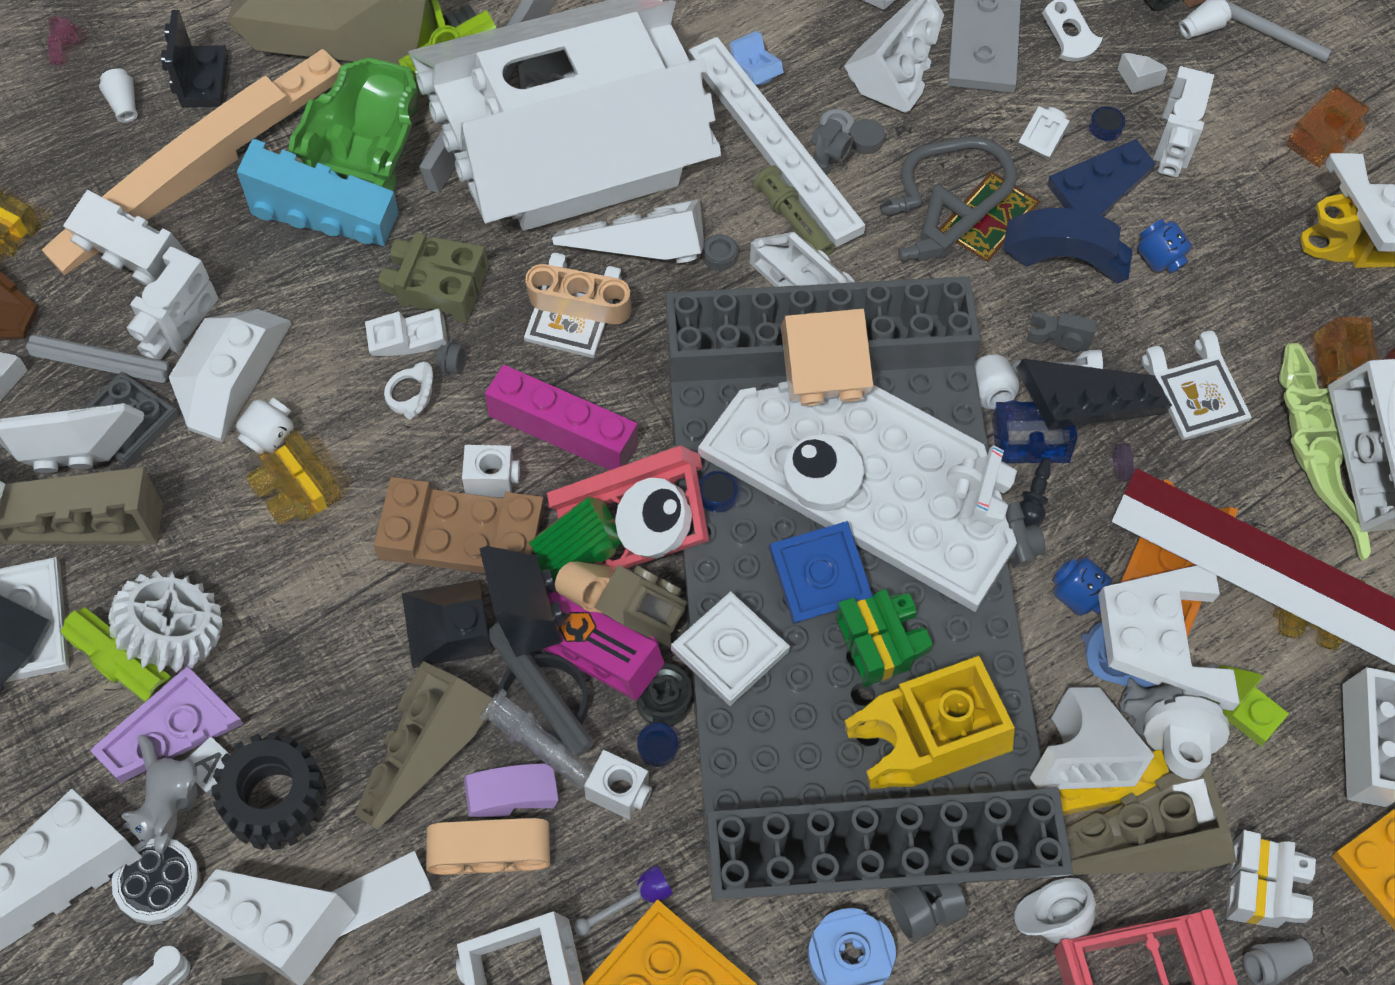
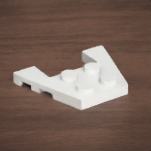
(1373, 201)
(1149, 635)

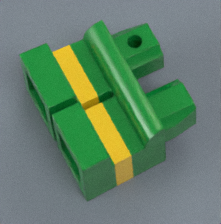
(877, 637)

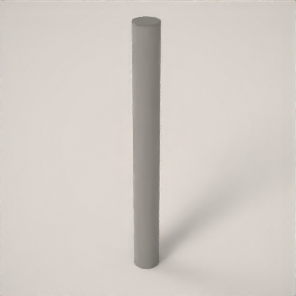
(1279, 33)

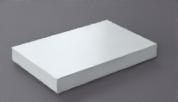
(39, 589)

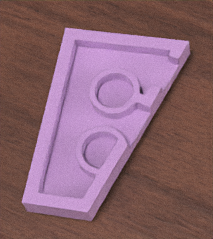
(173, 719)

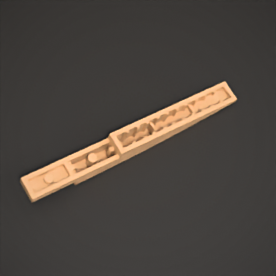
(206, 148)

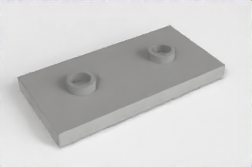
(984, 44)

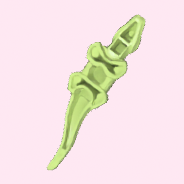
(1317, 438)

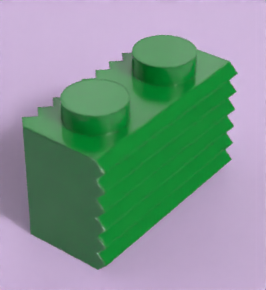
(580, 535)

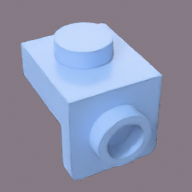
(754, 60)

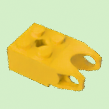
(1346, 236)
(924, 725)

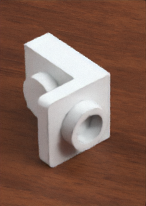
(1045, 132)

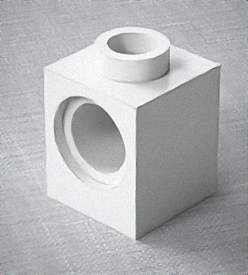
(485, 457)
(611, 769)

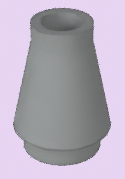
(1276, 961)

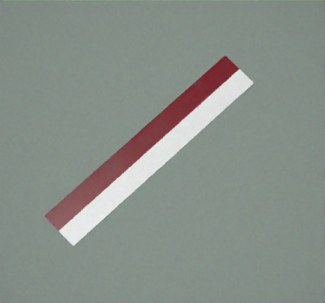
(1259, 563)

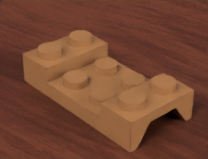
(450, 527)

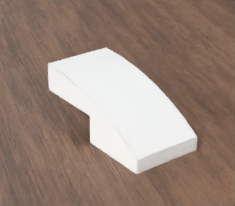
(402, 336)

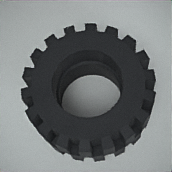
(247, 769)

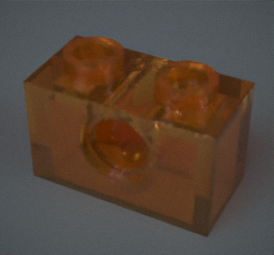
(1328, 126)
(1344, 346)

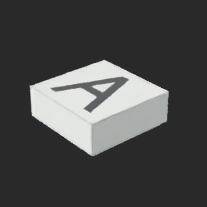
(206, 760)

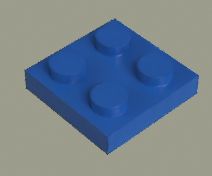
(819, 571)

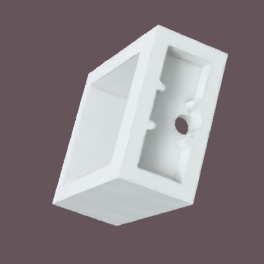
(557, 943)

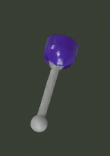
(650, 887)

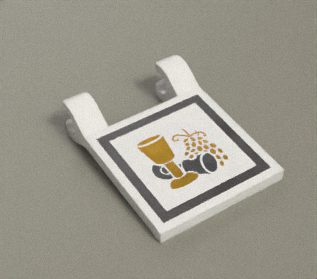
(564, 331)
(1201, 391)

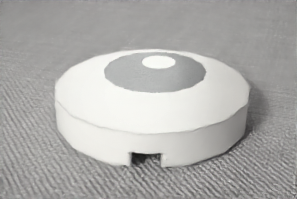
(823, 471)
(653, 518)

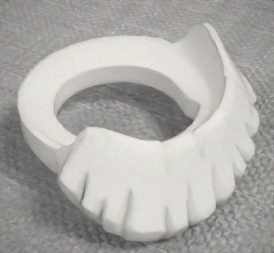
(411, 408)

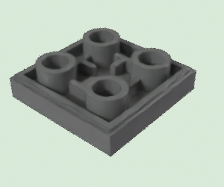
(157, 415)

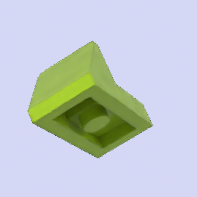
(1256, 713)

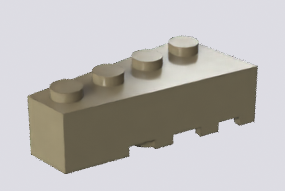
(82, 510)

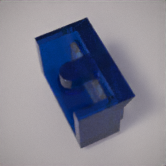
(1025, 436)

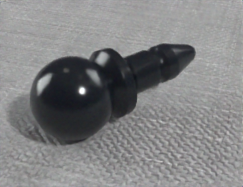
(1033, 501)

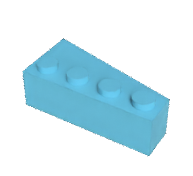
(315, 197)

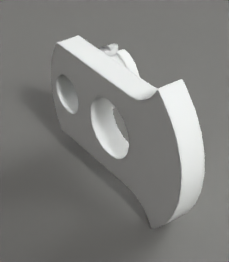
(1072, 47)

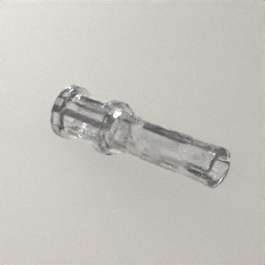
(522, 728)

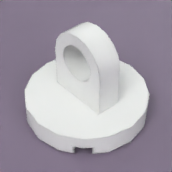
(1186, 730)

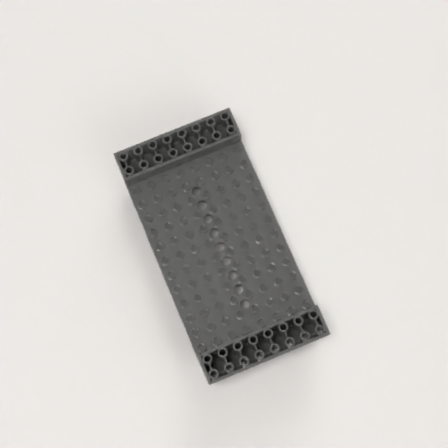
(778, 773)

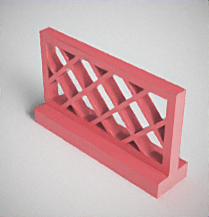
(612, 485)

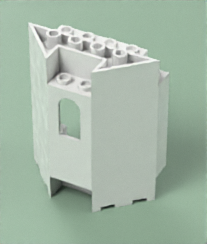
(579, 140)

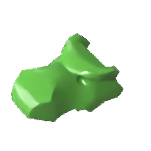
(360, 122)

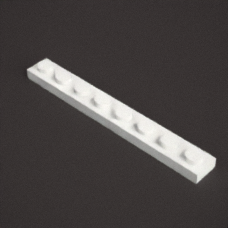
(777, 142)

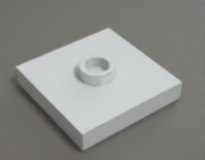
(730, 648)

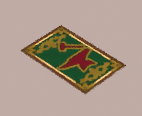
(989, 234)

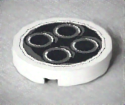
(157, 883)

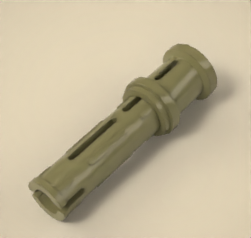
(786, 202)

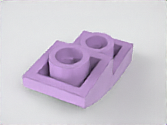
(510, 787)

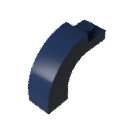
(1071, 234)

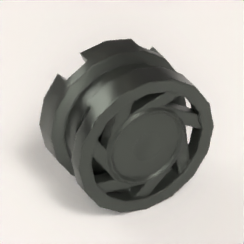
(666, 697)

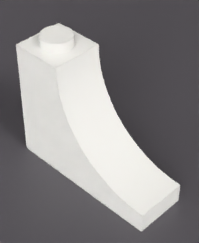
(1096, 746)

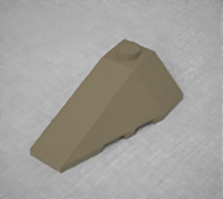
(435, 725)
(1161, 830)

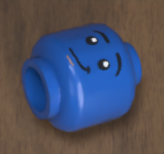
(1164, 246)
(1079, 584)

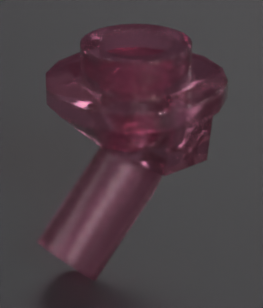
(62, 32)

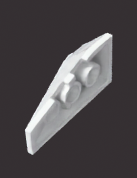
(895, 56)
(664, 234)

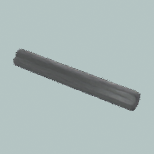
(543, 694)

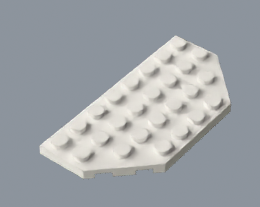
(904, 501)

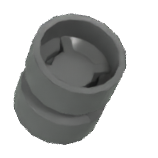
(918, 917)

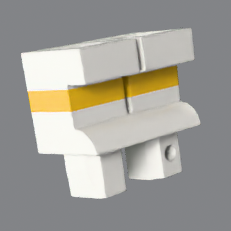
(1264, 882)

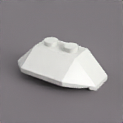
(793, 262)
(224, 367)
(69, 436)

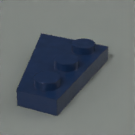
(1102, 179)

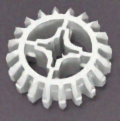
(142, 629)

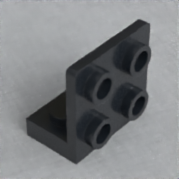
(194, 71)

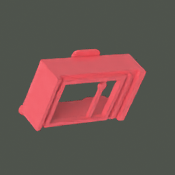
(1196, 934)

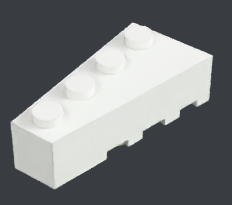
(55, 863)

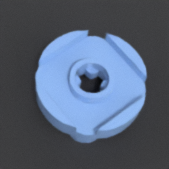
(864, 933)

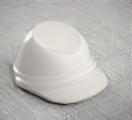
(1057, 911)

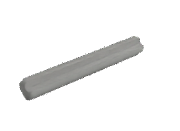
(98, 358)

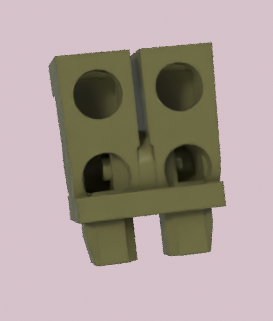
(436, 274)

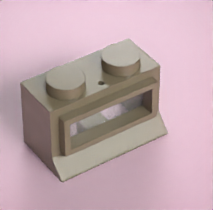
(642, 604)

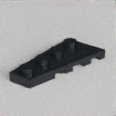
(1090, 395)

